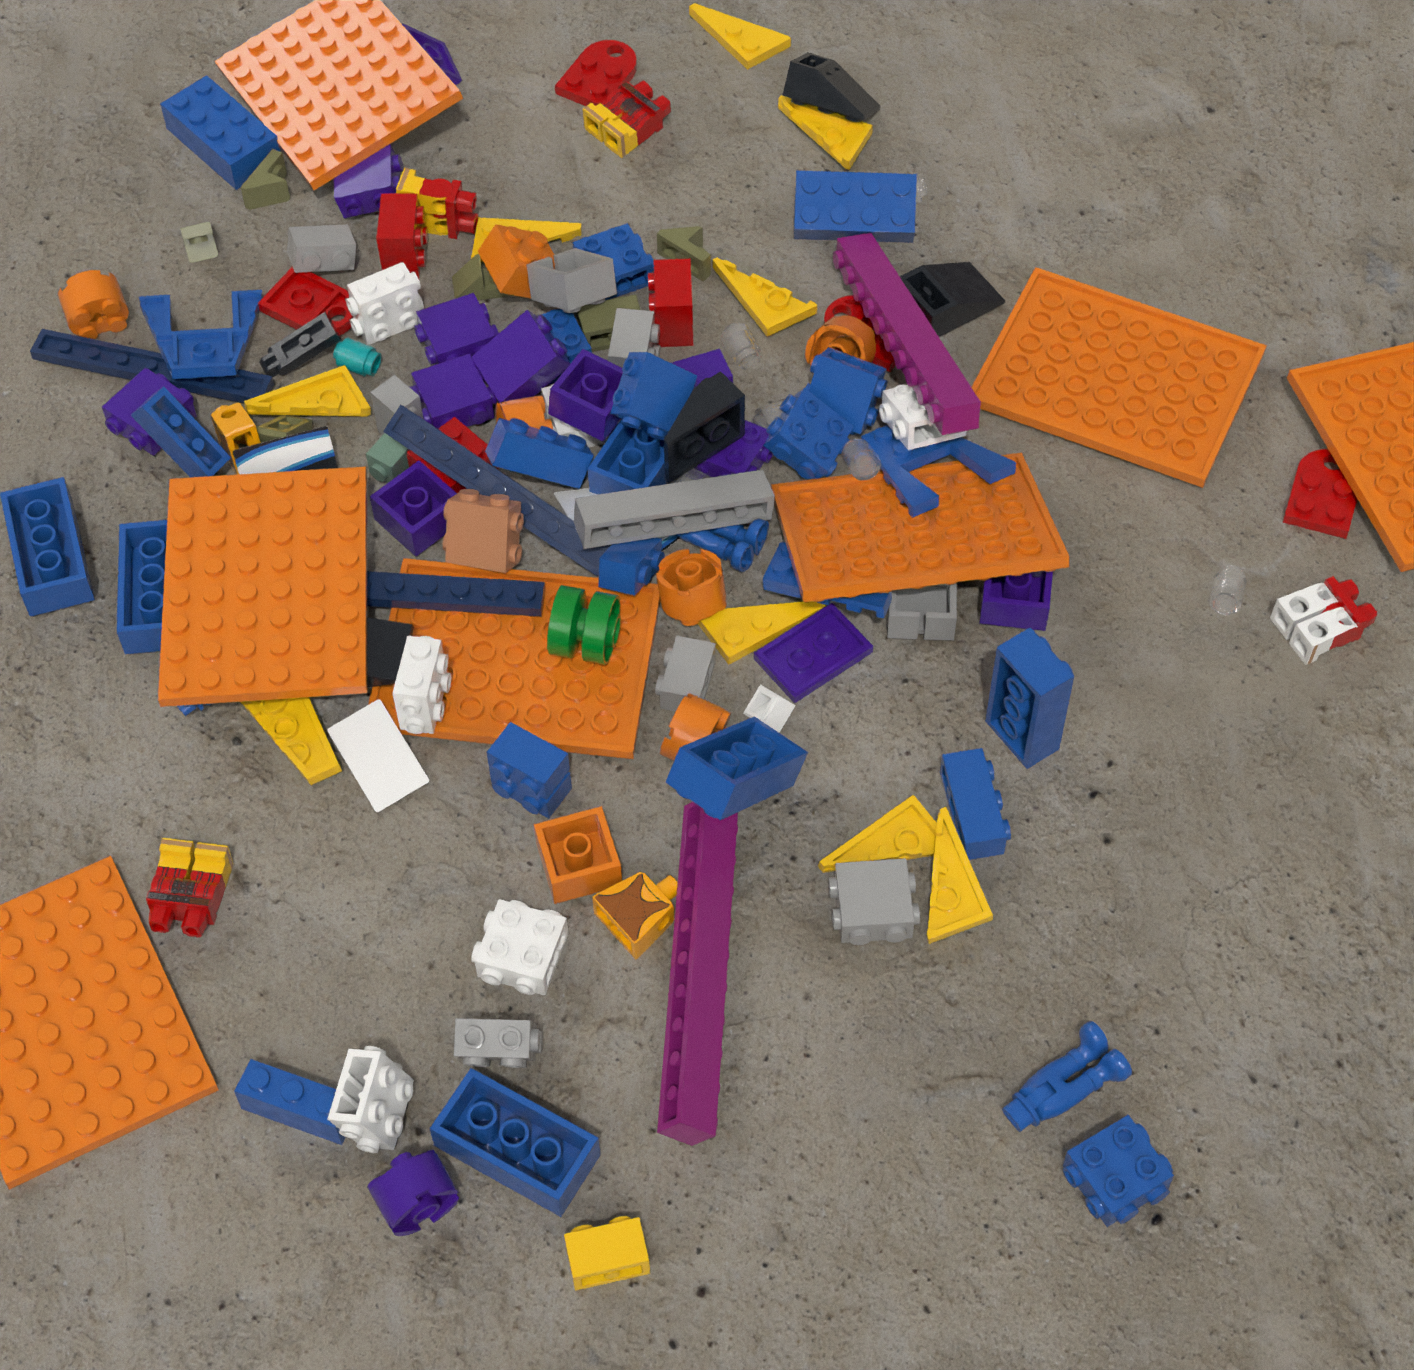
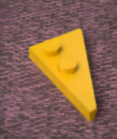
(766, 303)
(748, 628)

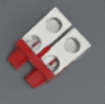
(1322, 617)

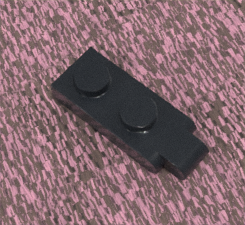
(300, 346)

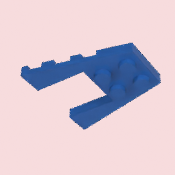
(202, 351)
(898, 462)
(782, 579)

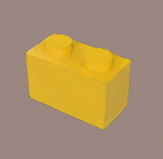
(607, 1252)

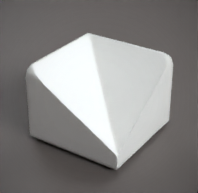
(769, 708)

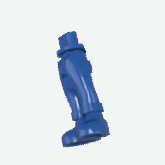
(736, 544)
(1049, 1095)

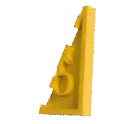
(742, 39)
(832, 132)
(551, 230)
(321, 395)
(900, 834)
(955, 892)

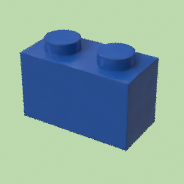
(630, 565)

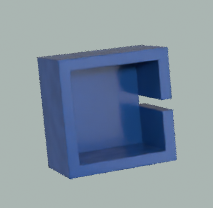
(529, 770)

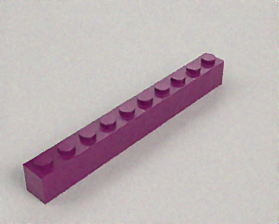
(907, 334)
(698, 978)

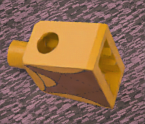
(232, 428)
(637, 910)

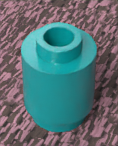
(357, 357)

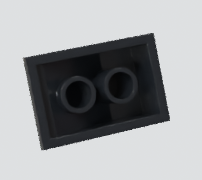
(704, 426)

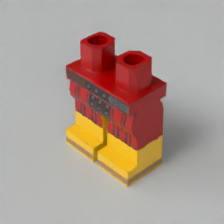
(626, 117)
(445, 203)
(188, 885)

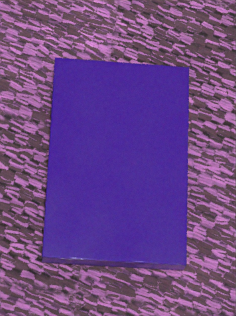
(813, 652)

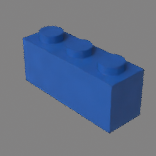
(180, 435)
(539, 452)
(974, 803)
(288, 1100)

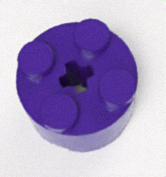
(413, 1192)

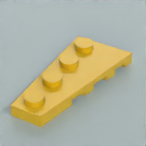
(298, 734)

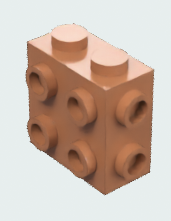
(483, 531)

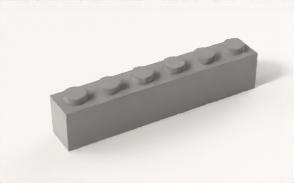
(673, 509)

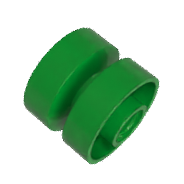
(574, 623)

